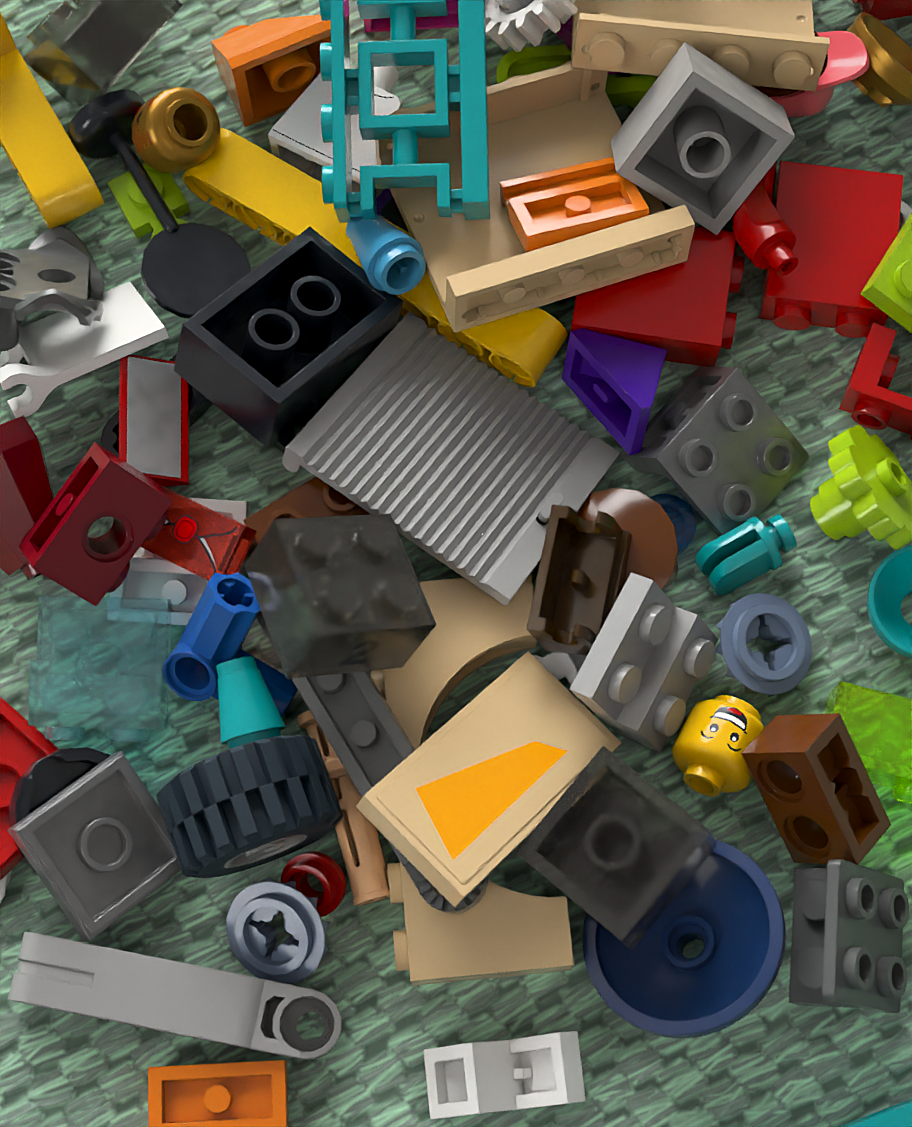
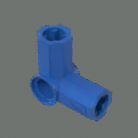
(217, 636)

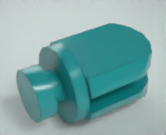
(745, 553)

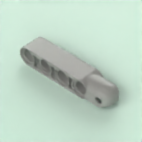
(171, 997)

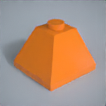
(270, 63)

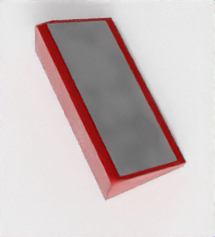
(154, 419)

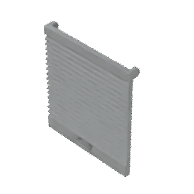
(451, 456)

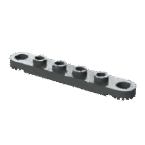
(369, 747)

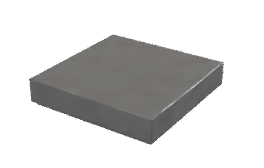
(99, 845)

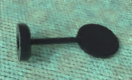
(184, 262)

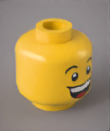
(712, 745)

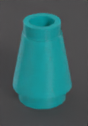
(245, 704)

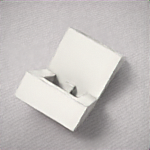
(504, 1075)

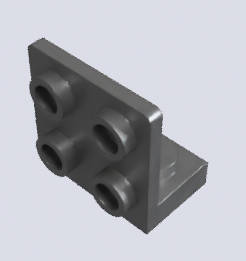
(720, 448)

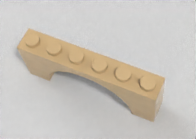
(506, 929)

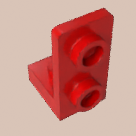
(868, 386)

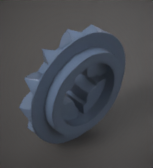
(773, 621)
(254, 939)

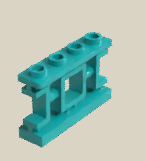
(456, 89)

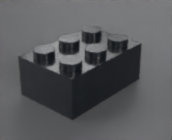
(285, 336)

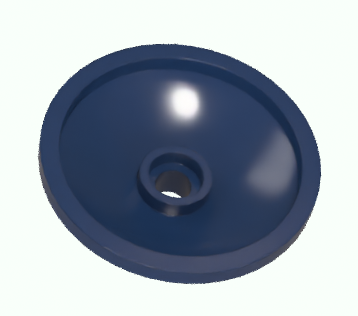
(674, 996)

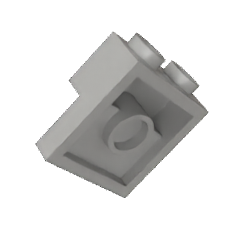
(645, 664)

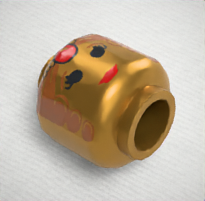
(176, 130)

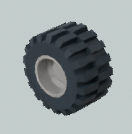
(249, 806)

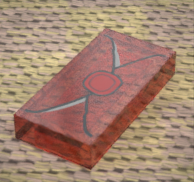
(200, 538)

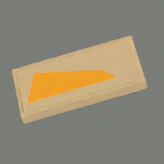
(486, 777)

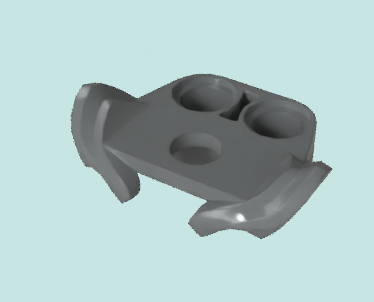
(25, 284)

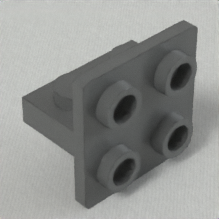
(848, 938)

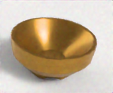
(890, 66)

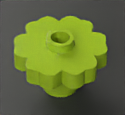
(865, 492)

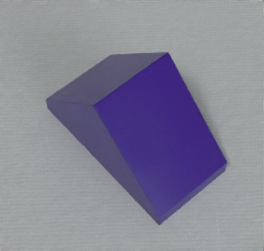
(614, 382)

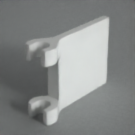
(64, 349)

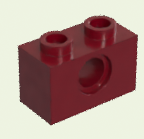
(96, 489)

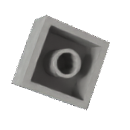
(701, 138)

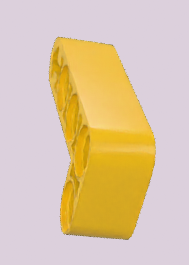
(40, 144)

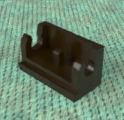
(577, 580)

